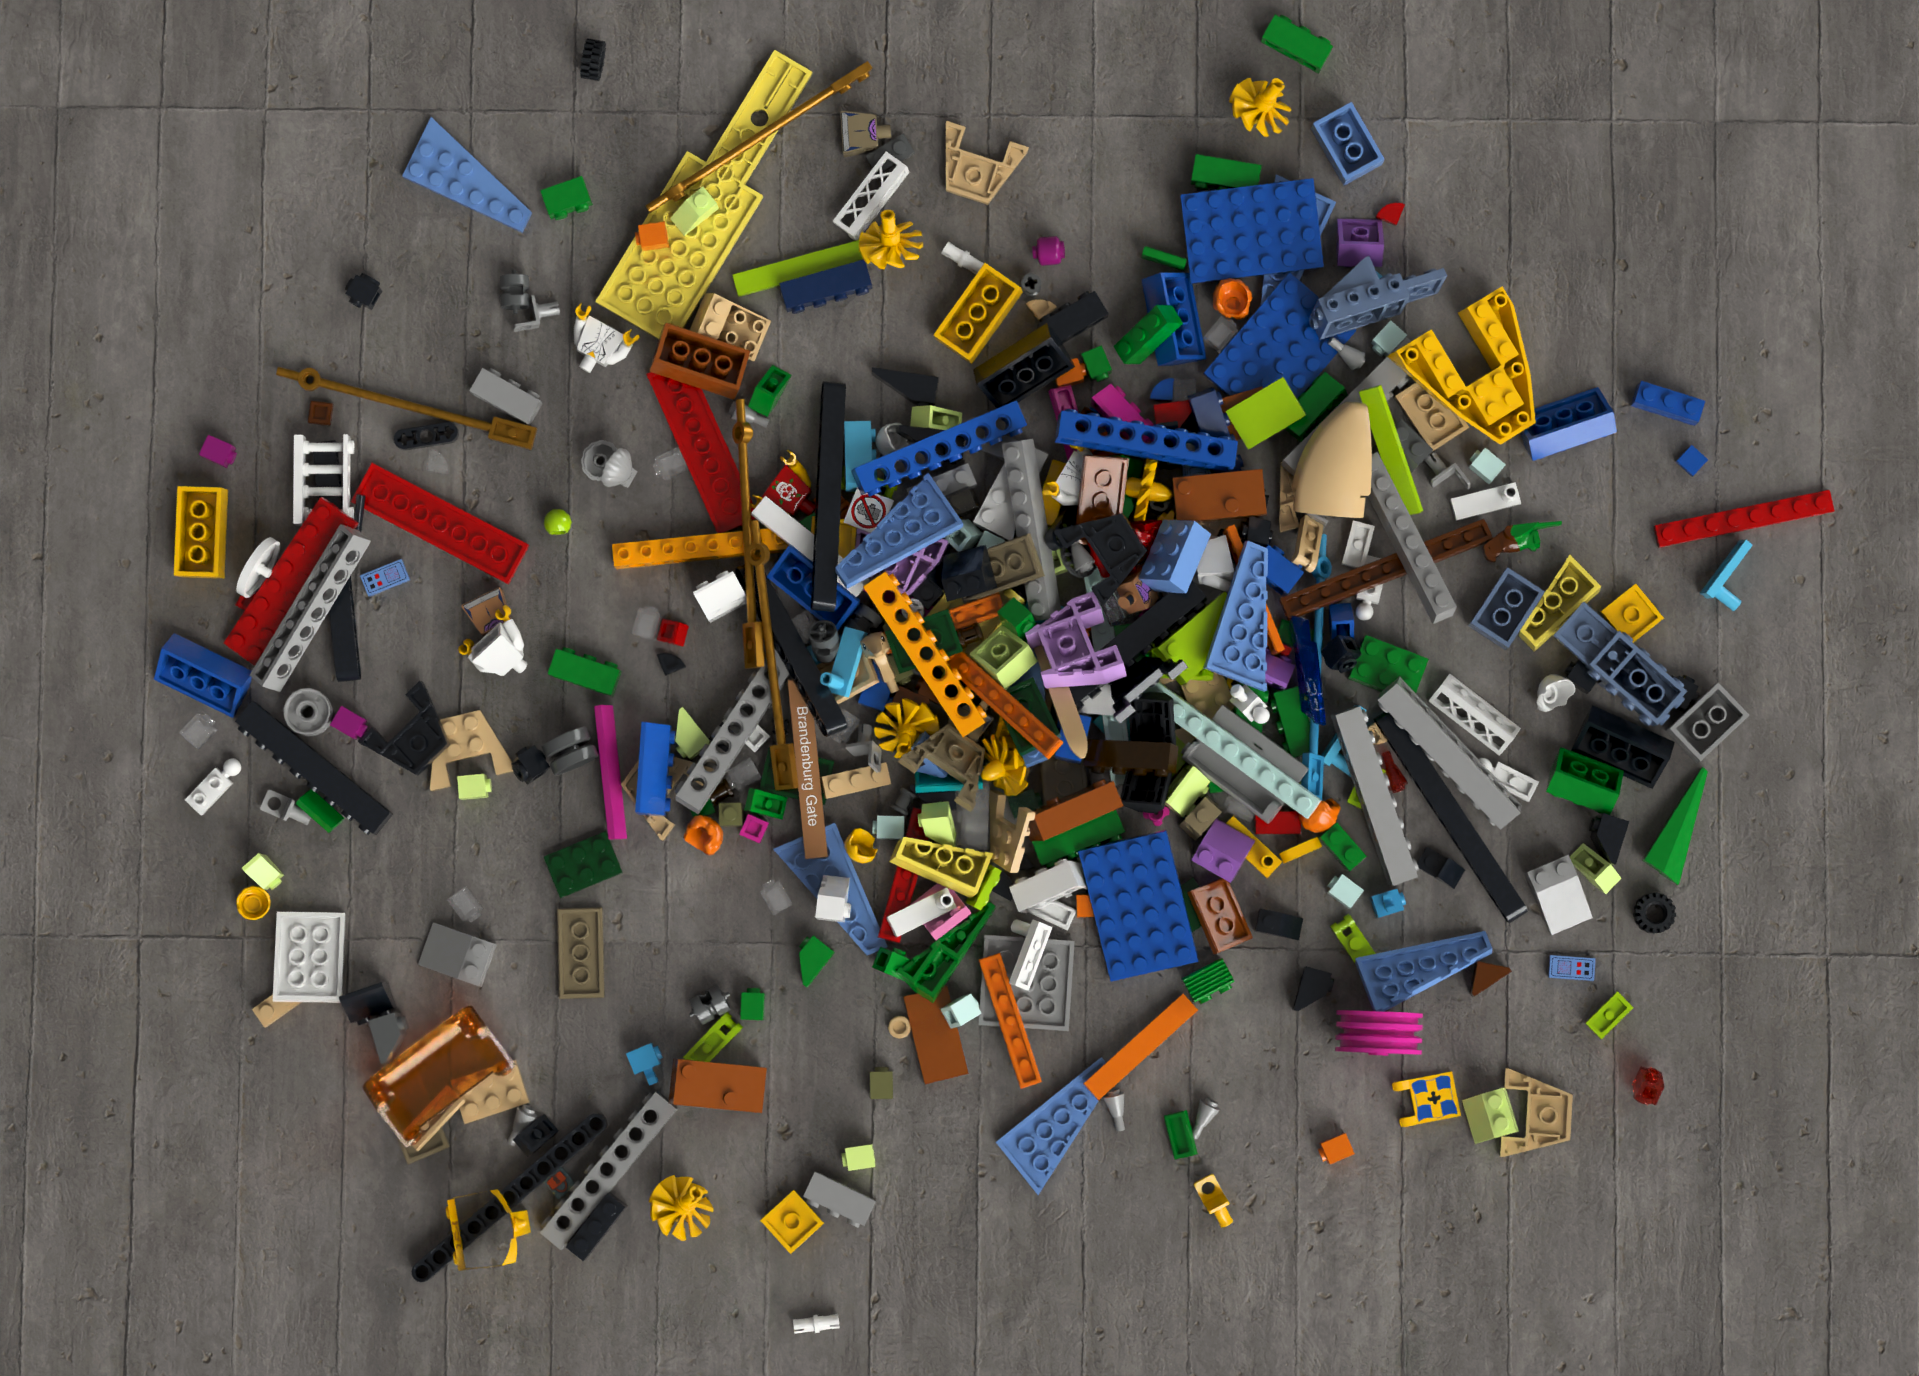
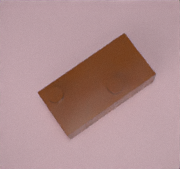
(699, 361)
(1220, 496)
(1074, 810)
(717, 1085)

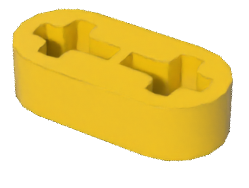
(1300, 850)

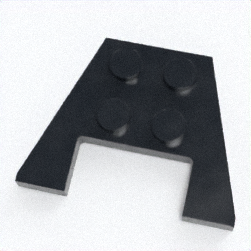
(1114, 544)
(1141, 676)
(418, 741)

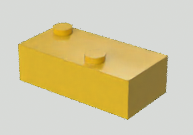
(978, 313)
(200, 532)

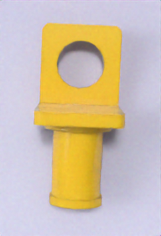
(1215, 1201)

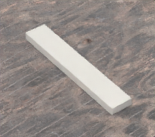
(793, 533)

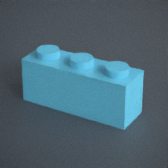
(857, 449)

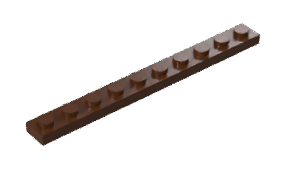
(1381, 571)

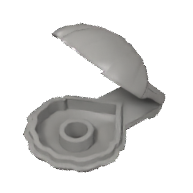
(615, 467)

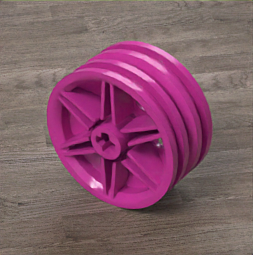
(1379, 1032)

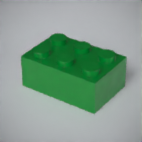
(1384, 663)
(1584, 781)

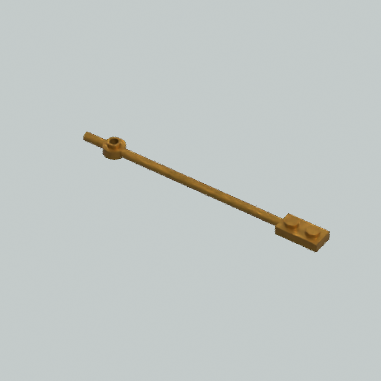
(841, 86)
(499, 430)
(752, 631)
(781, 754)

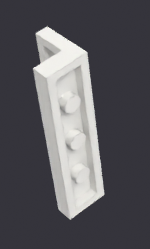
(875, 203)
(1478, 711)

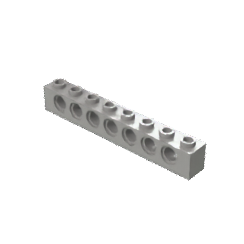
(310, 608)
(696, 799)
(561, 1236)

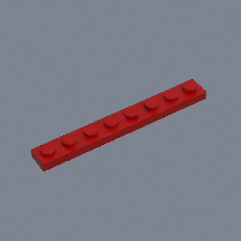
(1744, 518)

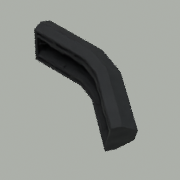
(1149, 723)

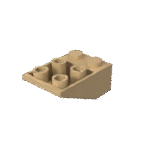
(730, 323)

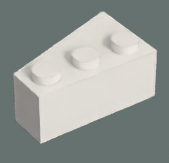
(996, 511)
(1048, 885)
(833, 899)

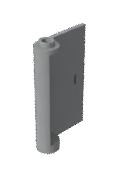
(1232, 779)

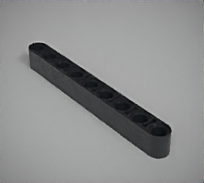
(798, 661)

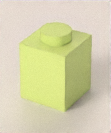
(473, 786)
(859, 1157)

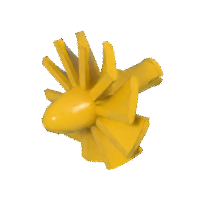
(1257, 103)
(885, 244)
(1146, 490)
(909, 726)
(1004, 767)
(675, 1201)

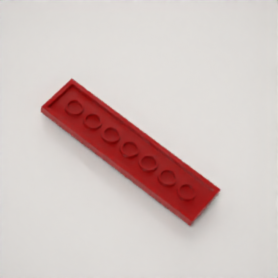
(702, 450)
(441, 524)
(288, 576)

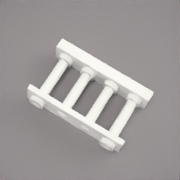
(302, 469)

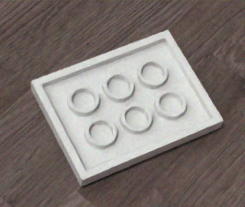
(309, 957)

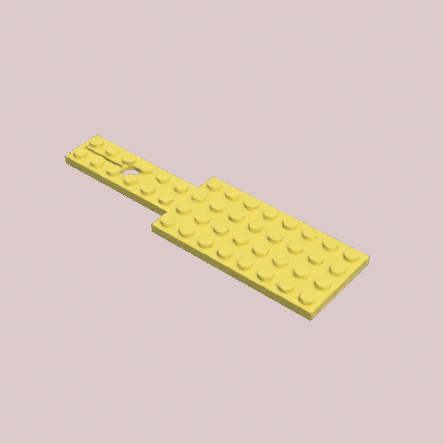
(671, 281)

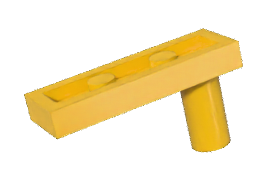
(1259, 855)

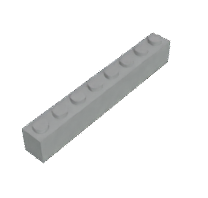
(1385, 374)
(1031, 518)
(1409, 544)
(1450, 753)
(1374, 795)

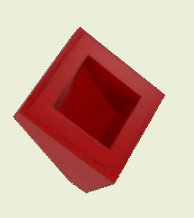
(672, 632)

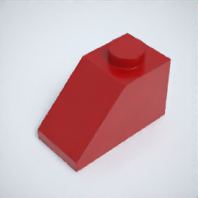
(1172, 411)

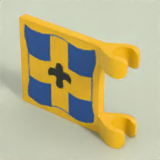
(1432, 1098)

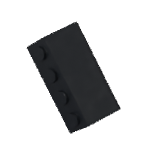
(1023, 367)
(1623, 746)

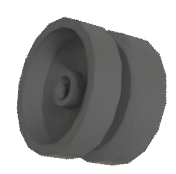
(569, 748)

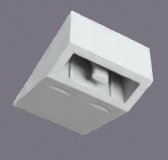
(720, 596)

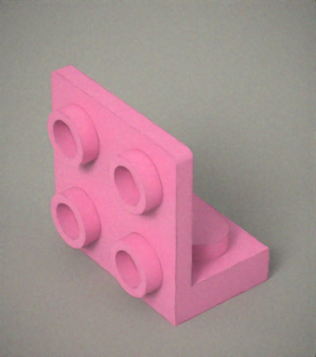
(941, 925)

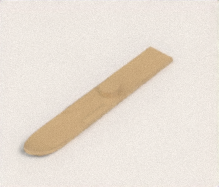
(1066, 711)

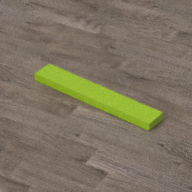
(773, 274)
(1390, 446)

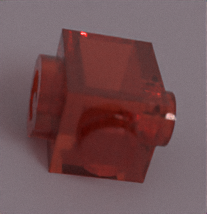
(1648, 1086)

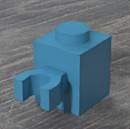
(1387, 903)
(644, 1060)

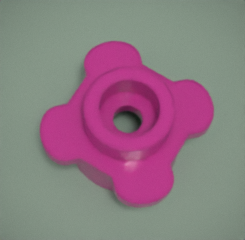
(1157, 819)

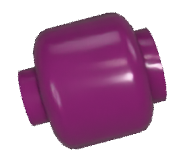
(1049, 250)

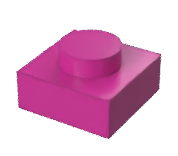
(754, 828)

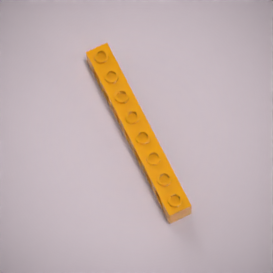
(689, 549)
(876, 590)

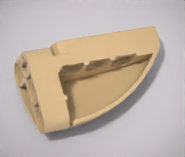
(1336, 465)

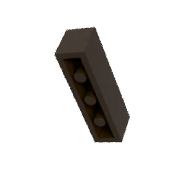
(1131, 756)

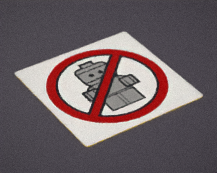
(867, 511)

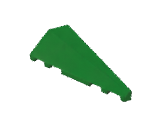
(1672, 844)
(934, 967)

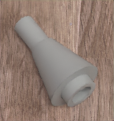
(1352, 357)
(751, 415)
(1081, 558)
(1115, 1102)
(1206, 1112)
(523, 1118)

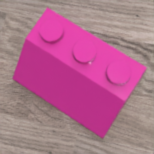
(1111, 403)

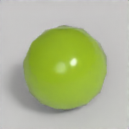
(557, 522)

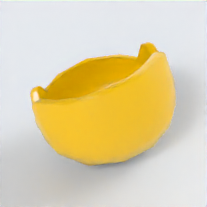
(860, 846)
(253, 902)

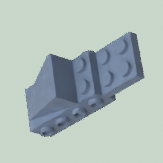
(1366, 299)
(1621, 666)

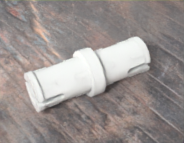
(962, 258)
(816, 1323)

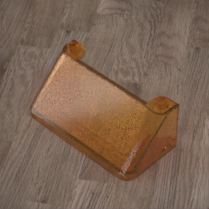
(436, 1073)

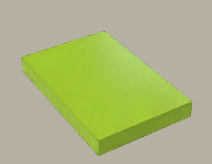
(1265, 413)

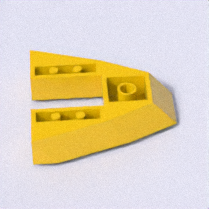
(1495, 403)

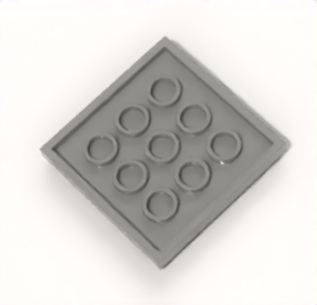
(1049, 996)

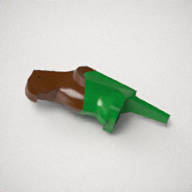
(1516, 538)

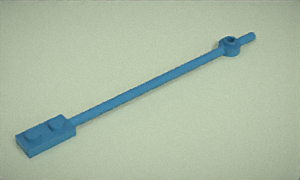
(1314, 777)

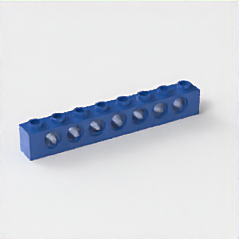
(1009, 413)
(1068, 434)

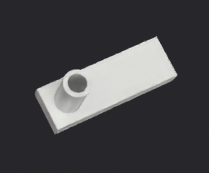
(1485, 501)
(921, 912)
(1031, 952)

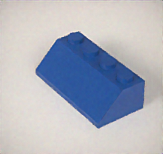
(1186, 342)
(1569, 424)
(794, 577)
(202, 675)
(653, 769)

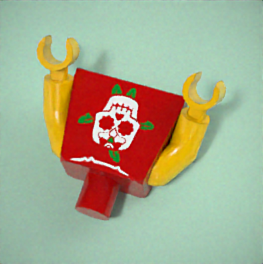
(790, 488)

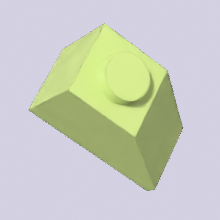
(694, 211)
(934, 417)
(689, 736)
(938, 823)
(1595, 868)
(263, 871)

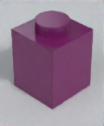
(218, 451)
(349, 723)

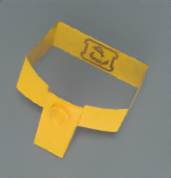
(519, 1222)

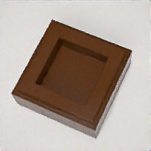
(320, 413)

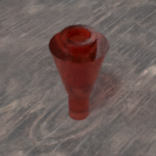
(1395, 777)

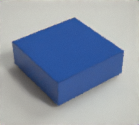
(1691, 460)

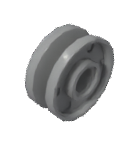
(298, 702)

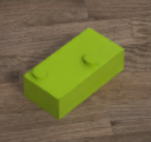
(1193, 640)

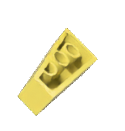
(1560, 600)
(943, 864)

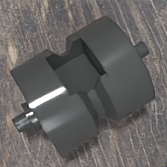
(514, 293)
(864, 619)
(824, 640)
(709, 1004)

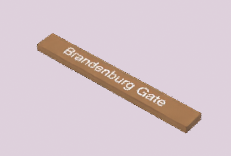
(808, 776)

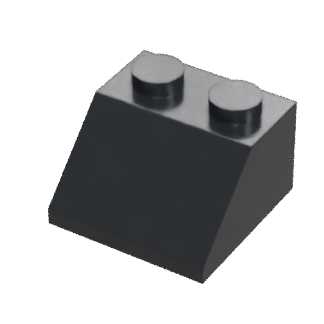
(967, 573)
(1608, 836)
(368, 1003)

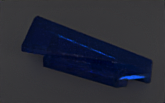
(1307, 670)

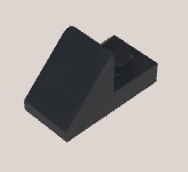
(931, 588)
(1440, 867)
(535, 1135)

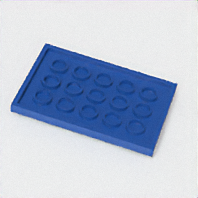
(1252, 230)
(1276, 344)
(1138, 905)

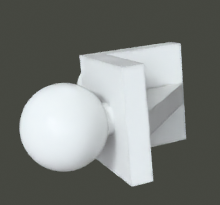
(1249, 703)

